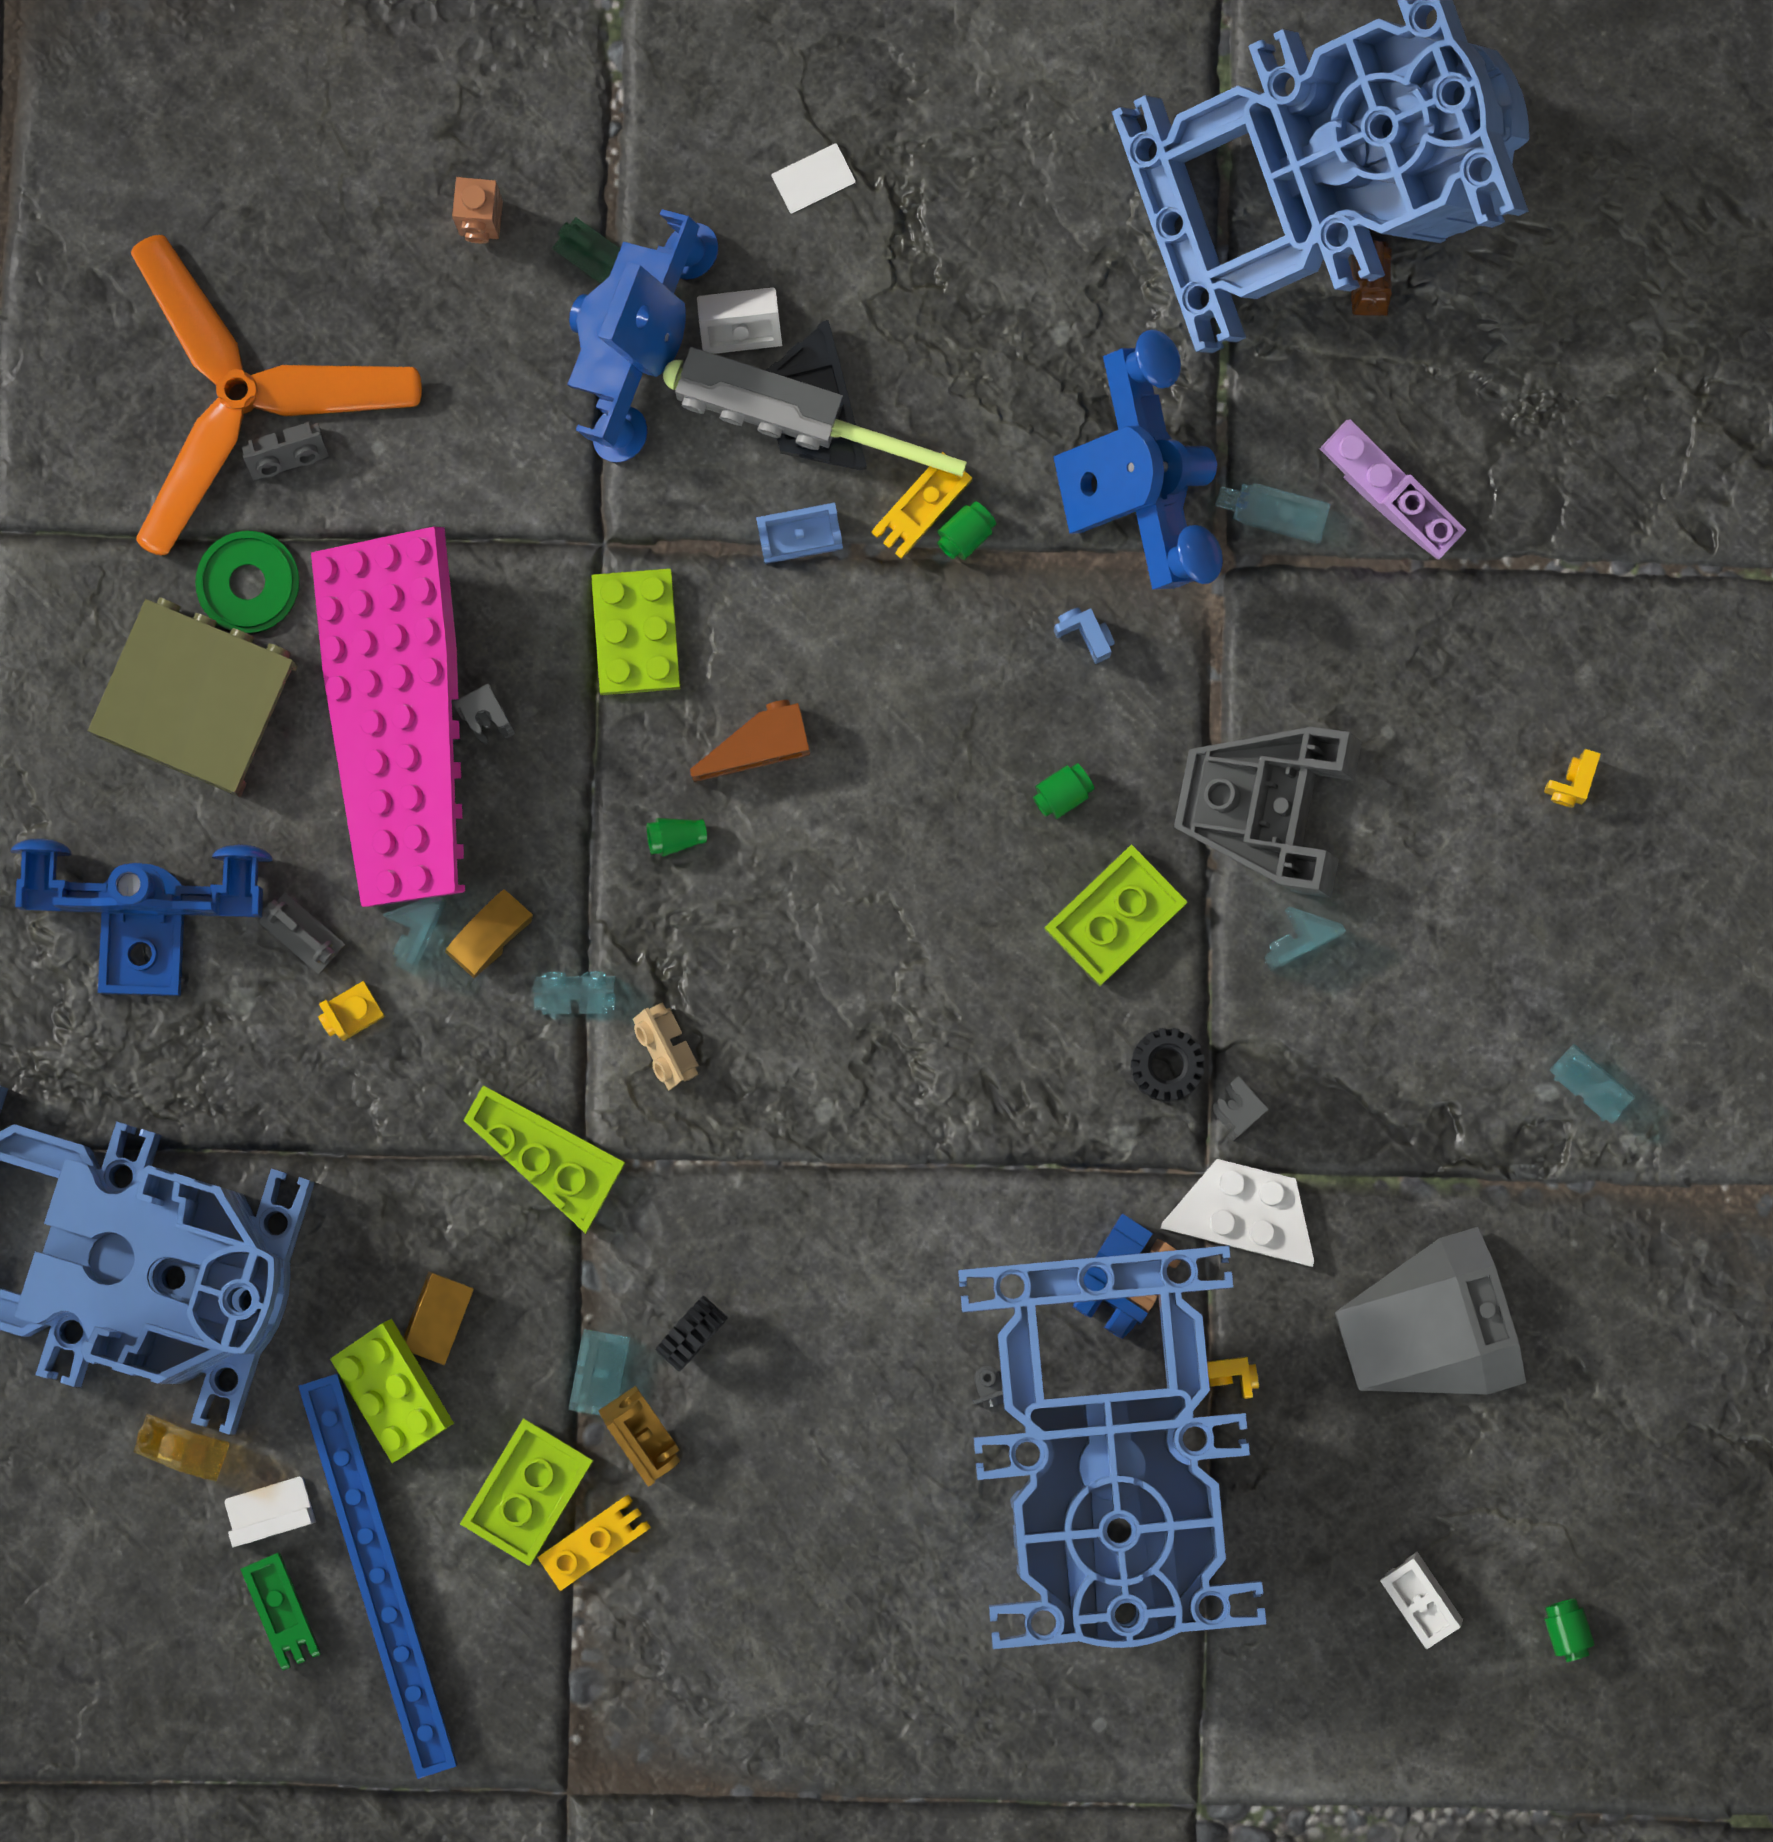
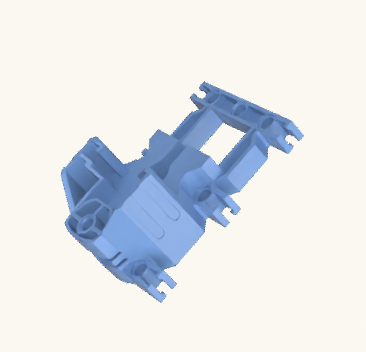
(1378, 135)
(112, 1262)
(1113, 1461)

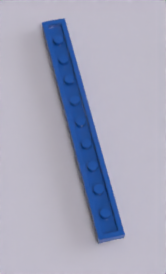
(378, 1576)

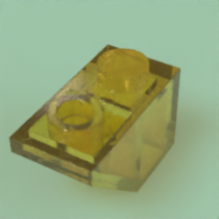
(181, 1447)

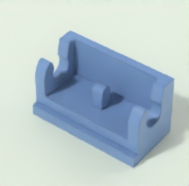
(799, 533)

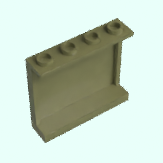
(192, 695)

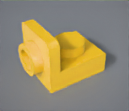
(1581, 775)
(350, 1012)
(1221, 1373)

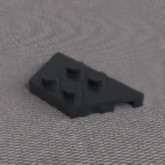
(818, 364)

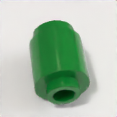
(966, 531)
(1063, 791)
(1568, 1629)

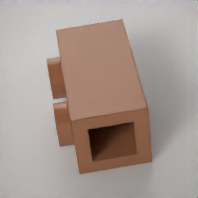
(477, 209)

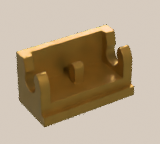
(437, 1317)
(640, 1435)

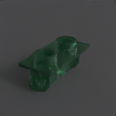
(586, 249)

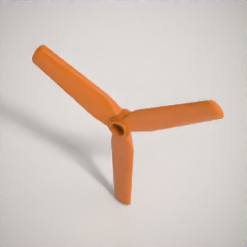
(279, 390)

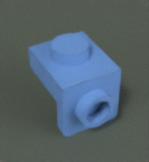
(1096, 636)

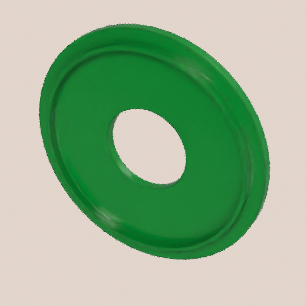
(247, 549)

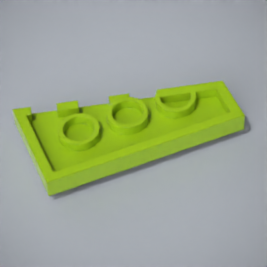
(552, 1159)

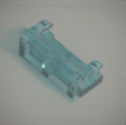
(598, 1371)

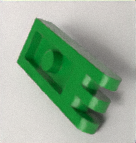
(280, 1609)

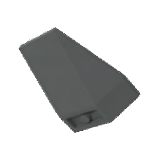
(1435, 1324)

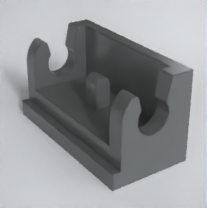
(479, 709)
(1241, 1110)

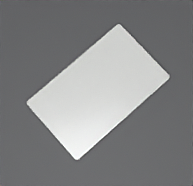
(813, 178)

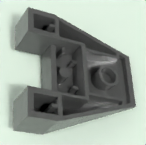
(1256, 800)

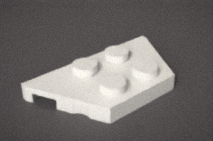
(1246, 1212)

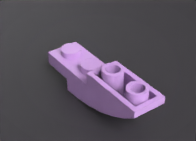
(1391, 490)

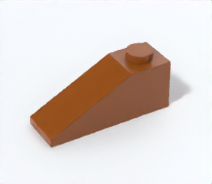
(762, 741)

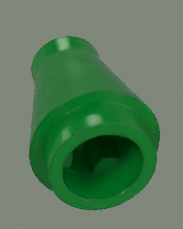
(673, 835)

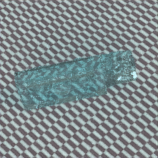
(1276, 511)

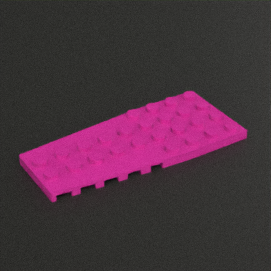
(390, 709)

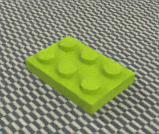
(635, 631)
(1115, 915)
(391, 1391)
(526, 1492)

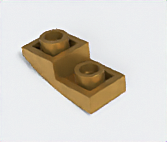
(488, 932)

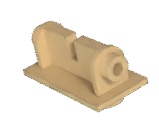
(670, 1063)

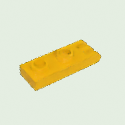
(921, 507)
(592, 1544)

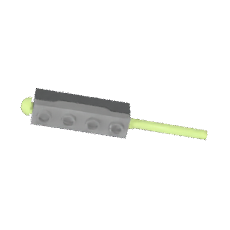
(781, 407)

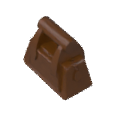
(1374, 296)

